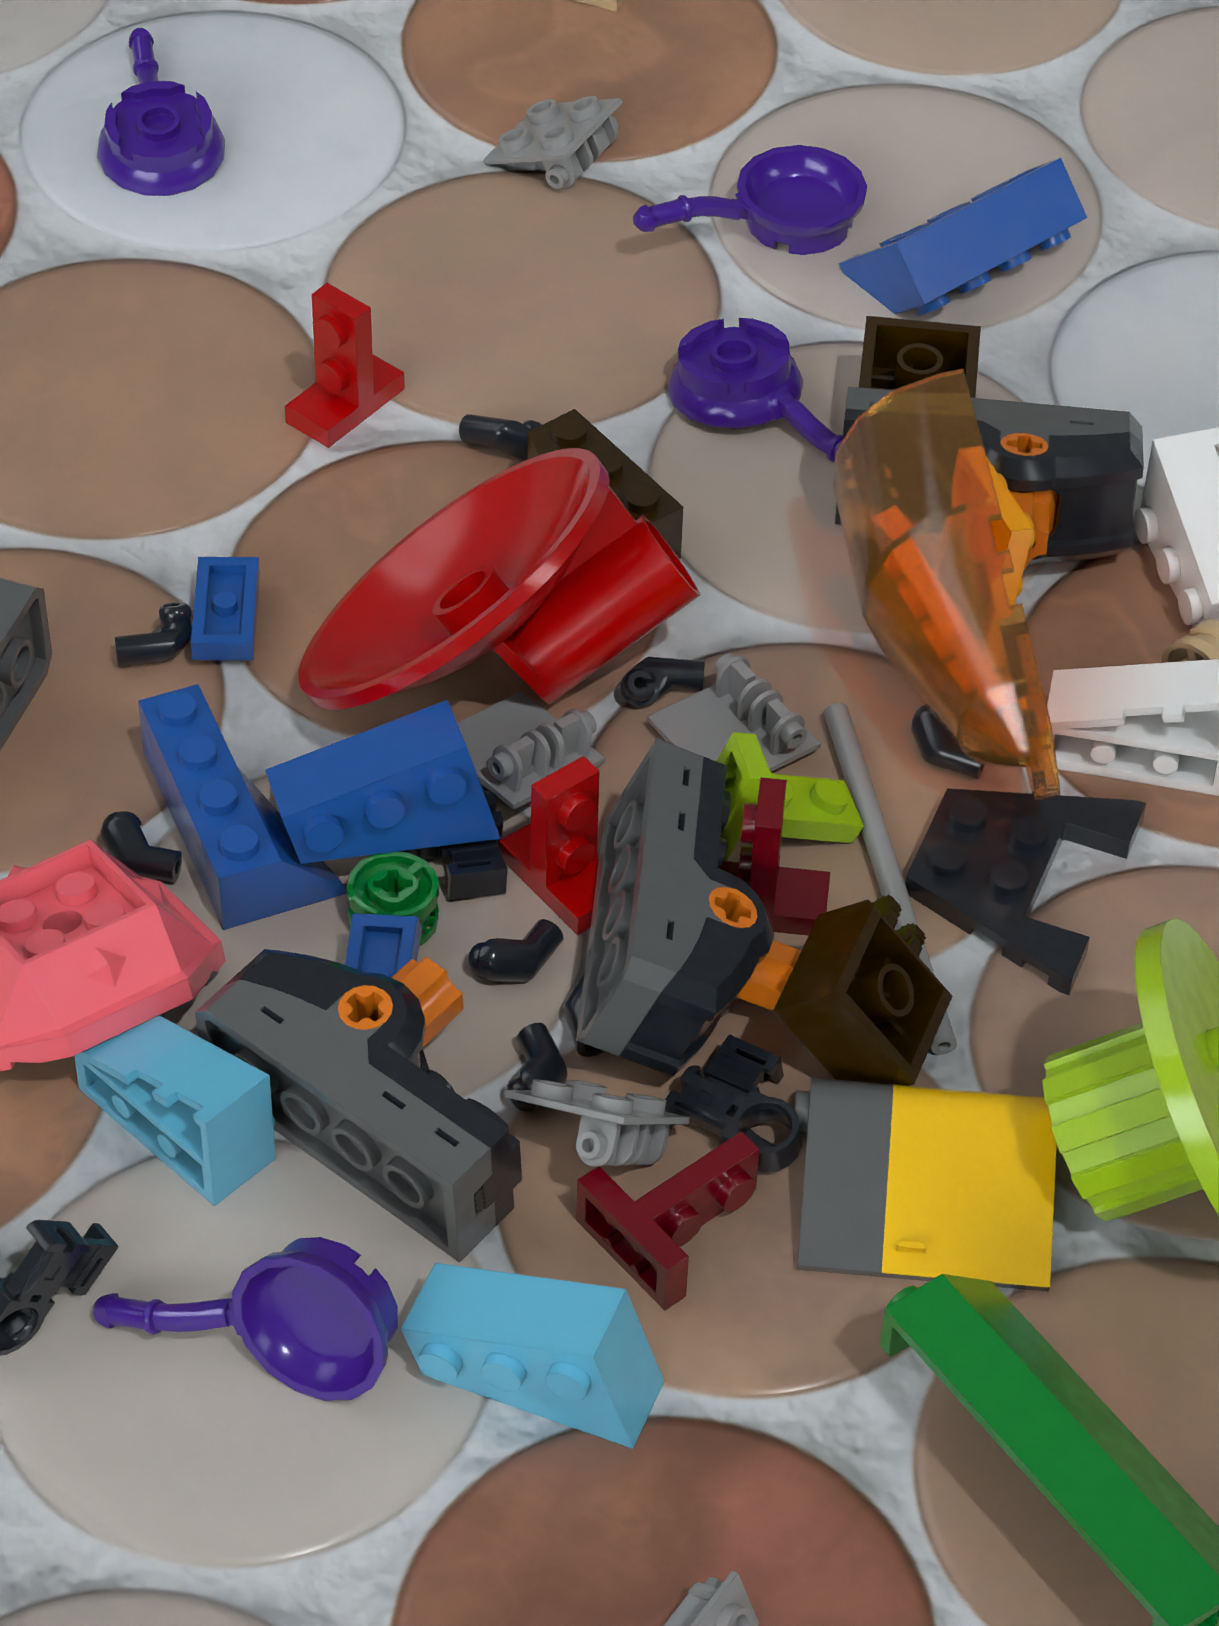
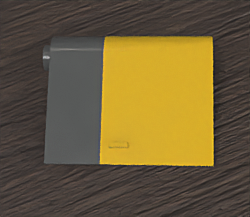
(926, 1183)

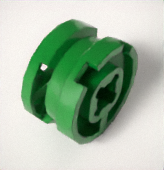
(395, 886)

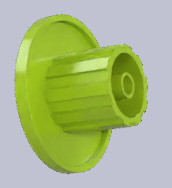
(1144, 1101)

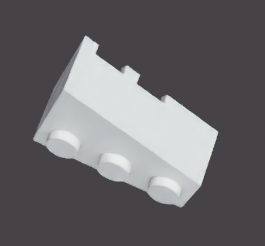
(1182, 519)
(1140, 723)

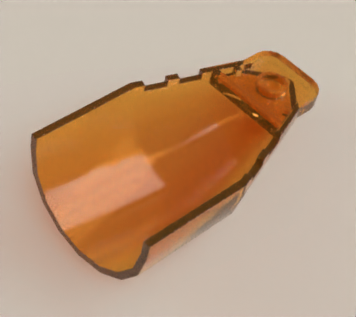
(930, 578)

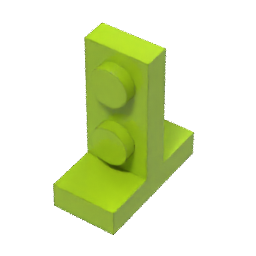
(813, 806)

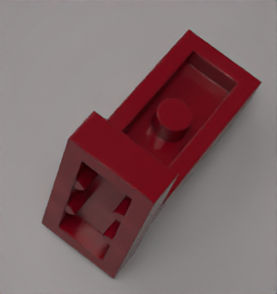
(789, 894)
(648, 1232)

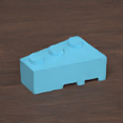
(184, 1103)
(538, 1346)

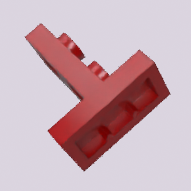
(347, 373)
(559, 846)

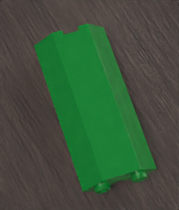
(1064, 1443)

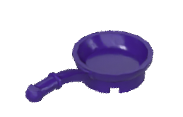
(158, 134)
(784, 195)
(743, 380)
(299, 1312)

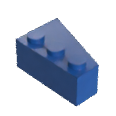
(384, 791)

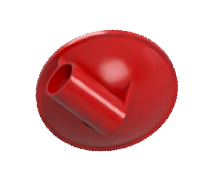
(519, 565)

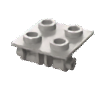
(561, 136)
(732, 705)
(522, 743)
(611, 1126)

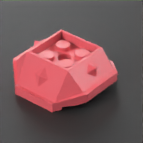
(92, 954)

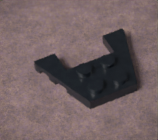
(992, 857)

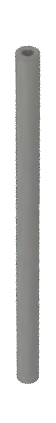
(877, 838)

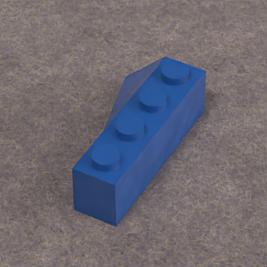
(970, 240)
(224, 817)

